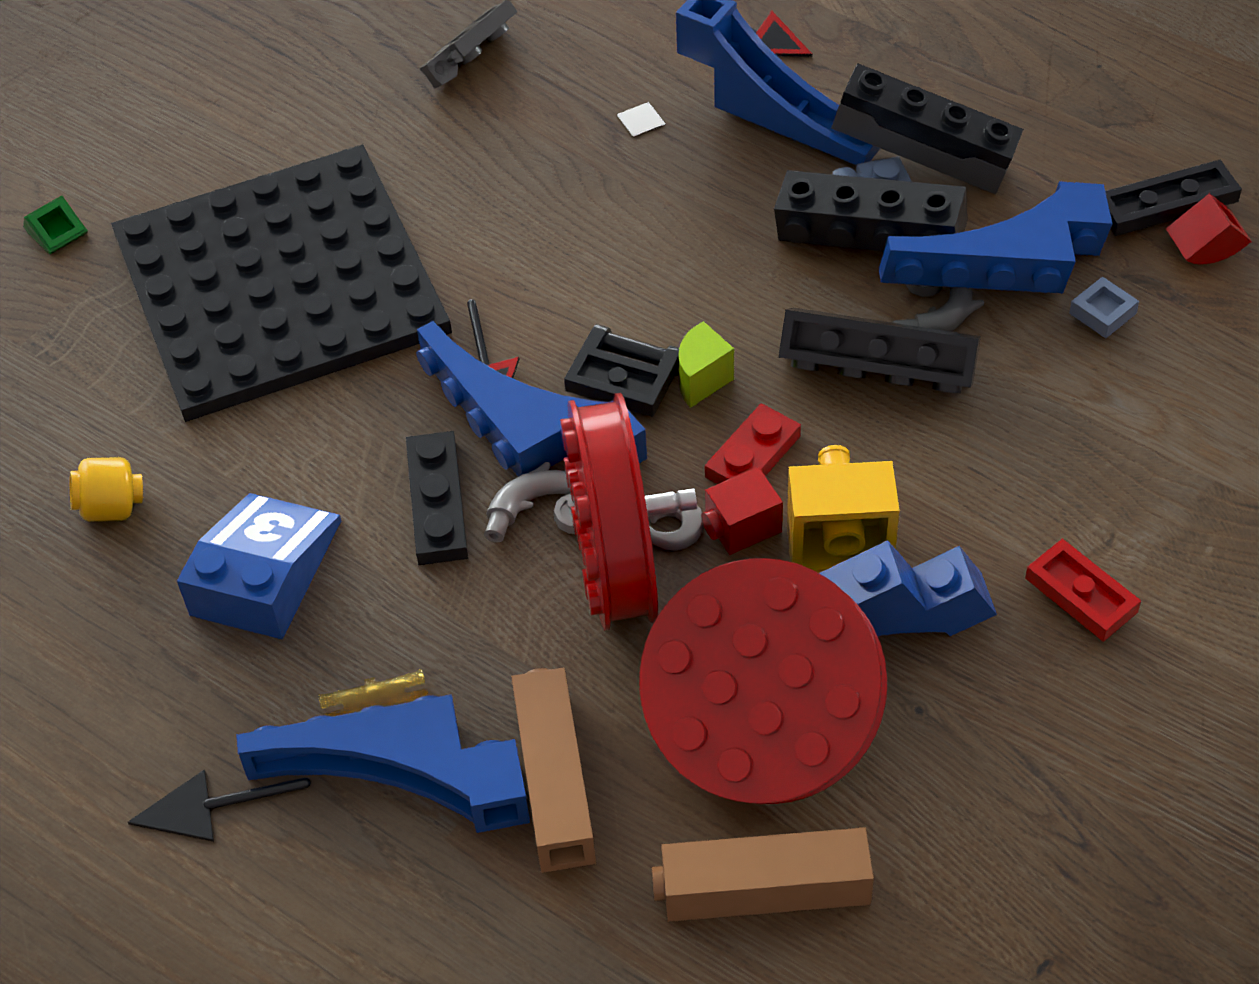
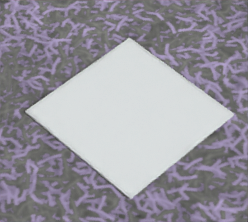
(640, 119)

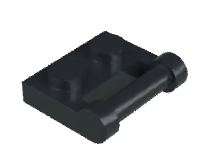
(602, 374)

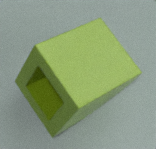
(704, 364)

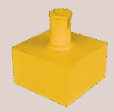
(839, 508)

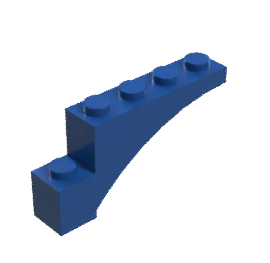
(757, 83)
(1017, 254)
(512, 415)
(931, 597)
(403, 747)

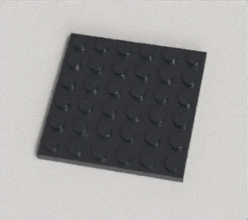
(277, 281)

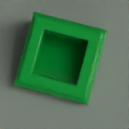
(54, 225)

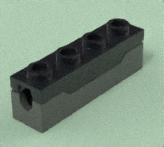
(926, 128)

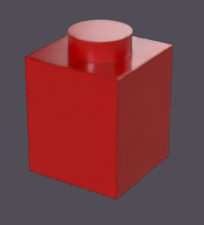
(742, 511)

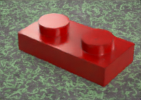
(756, 443)
(1083, 589)

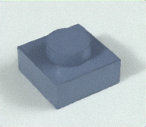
(1104, 307)

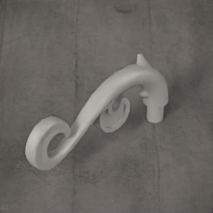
(520, 491)

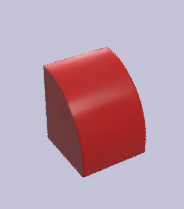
(1208, 232)

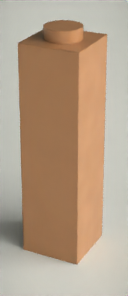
(553, 770)
(764, 874)

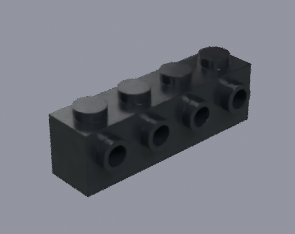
(865, 210)
(879, 347)

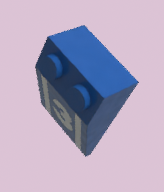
(257, 564)

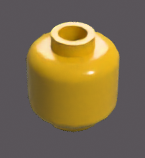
(105, 489)

